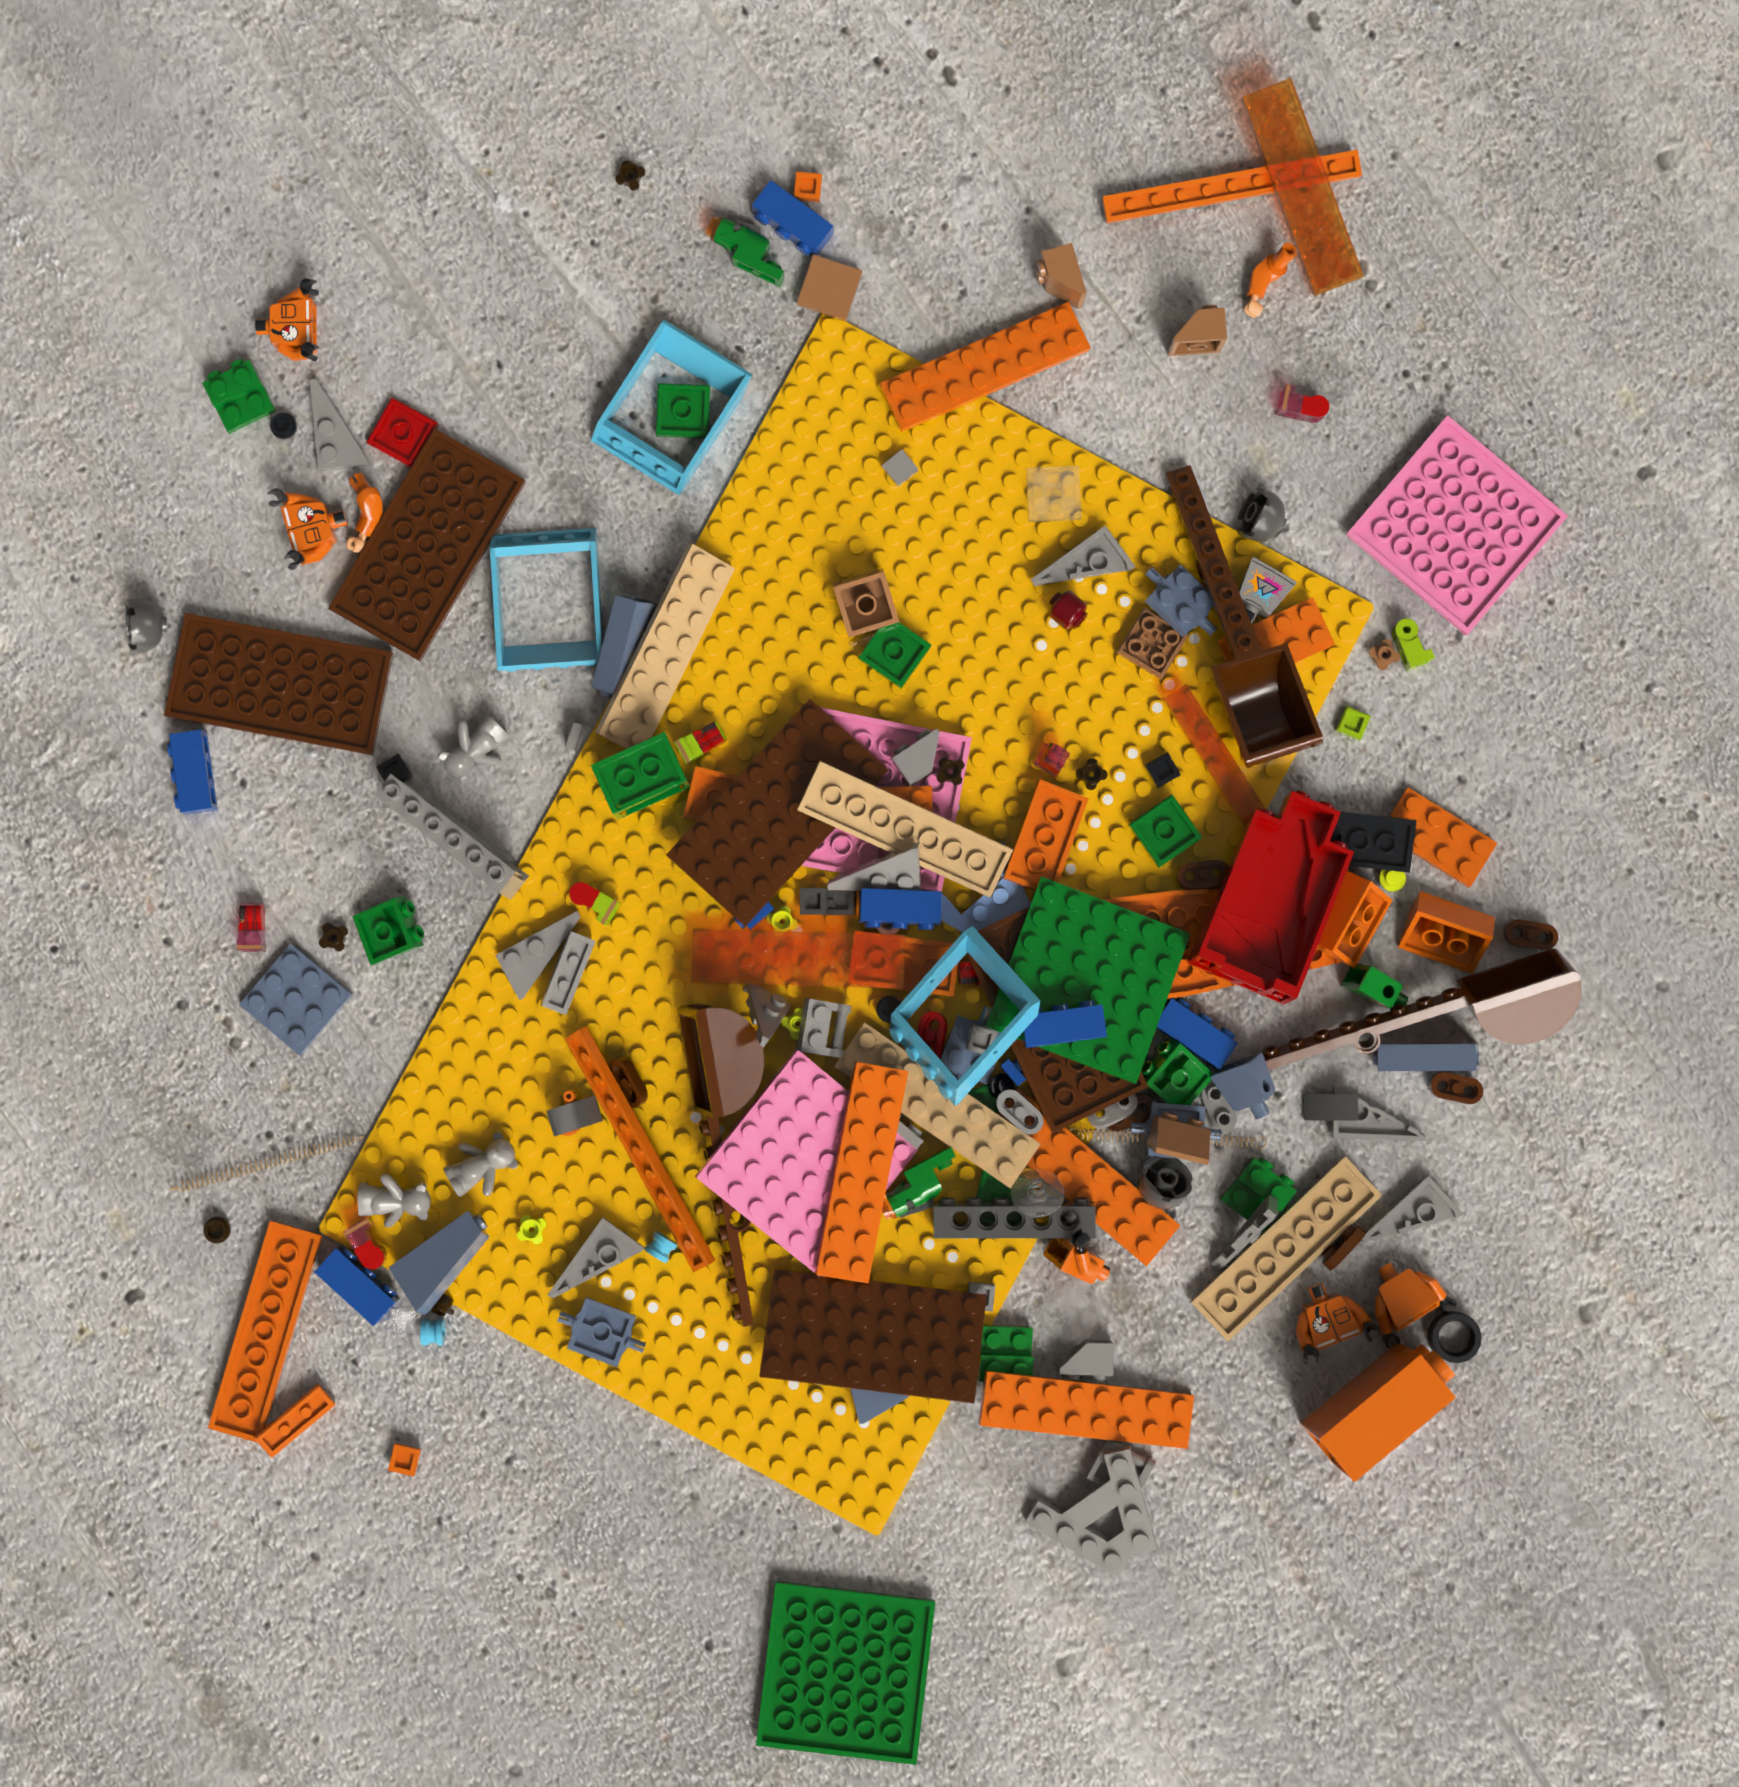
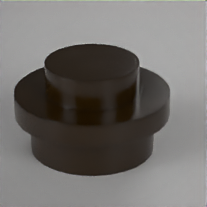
(217, 1229)

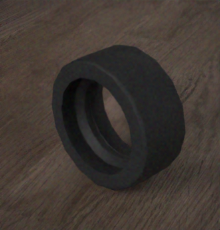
(1474, 1331)

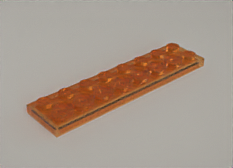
(1302, 187)
(798, 958)

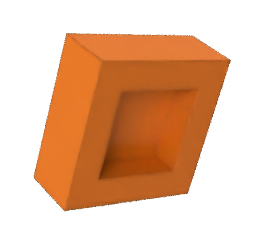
(808, 186)
(404, 1459)

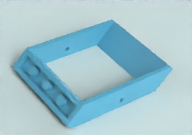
(698, 361)
(554, 654)
(1008, 982)

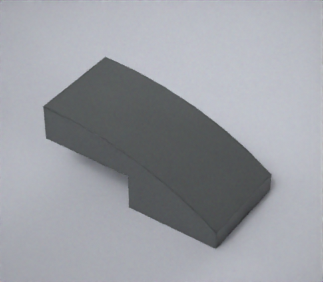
(827, 902)
(1331, 1107)
(574, 1115)

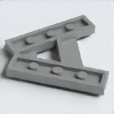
(1072, 1527)

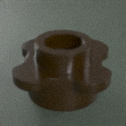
(630, 168)
(945, 765)
(1091, 766)
(338, 942)
(443, 1306)

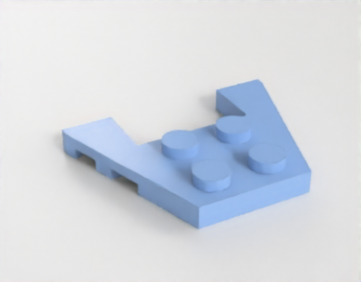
(1004, 901)

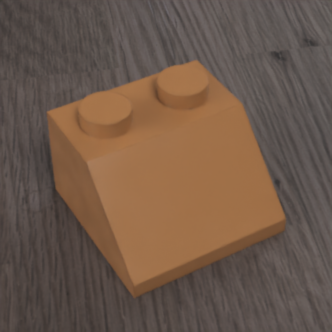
(1061, 275)
(1202, 333)
(865, 602)
(1180, 1138)

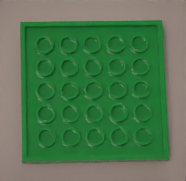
(1097, 951)
(845, 1672)

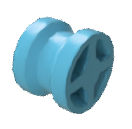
(660, 1246)
(432, 1332)

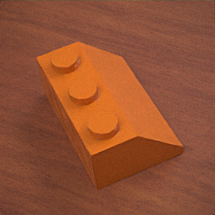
(1353, 919)
(1446, 932)

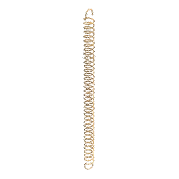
(1142, 1135)
(271, 1164)

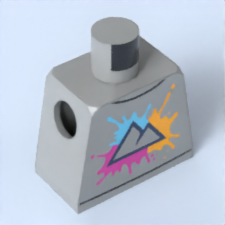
(1263, 588)

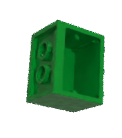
(640, 776)

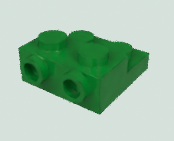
(238, 395)
(389, 930)
(1176, 1074)
(1254, 1185)
(1006, 1350)

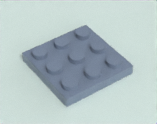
(295, 999)

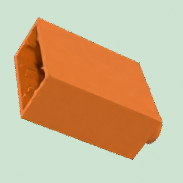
(1380, 1408)

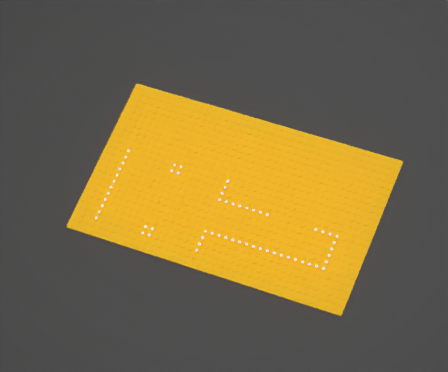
(999, 670)

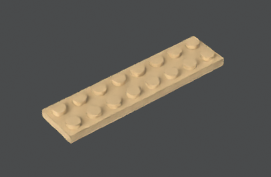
(665, 648)
(897, 823)
(966, 1127)
(1286, 1248)

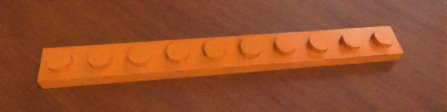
(1214, 190)
(639, 1149)

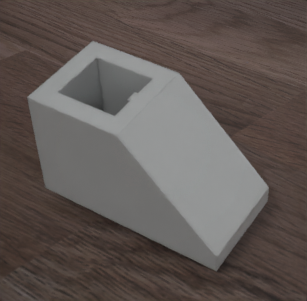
(918, 759)
(1089, 1358)

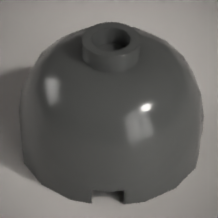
(1261, 515)
(143, 625)
(1164, 1182)

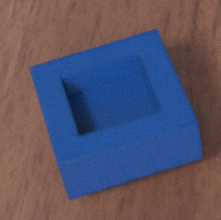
(1013, 1071)

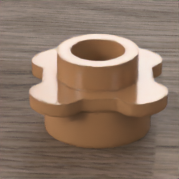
(1383, 662)

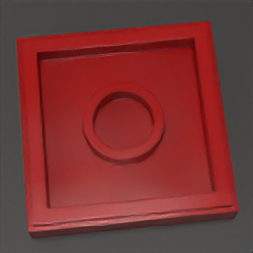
(401, 432)

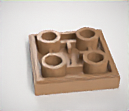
(829, 288)
(1151, 644)

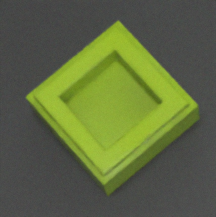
(1352, 723)

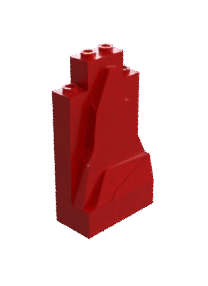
(1274, 899)

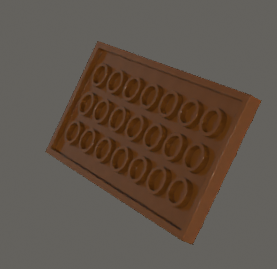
(427, 545)
(278, 684)
(753, 831)
(1059, 1085)
(873, 1336)

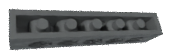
(947, 1227)

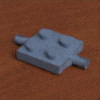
(1181, 601)
(954, 1053)
(1183, 1112)
(601, 1331)

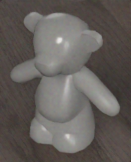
(474, 748)
(481, 1165)
(393, 1199)

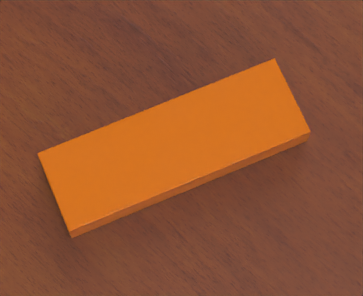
(294, 1420)

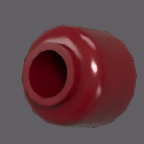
(1068, 610)

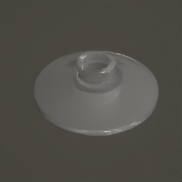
(1037, 1202)

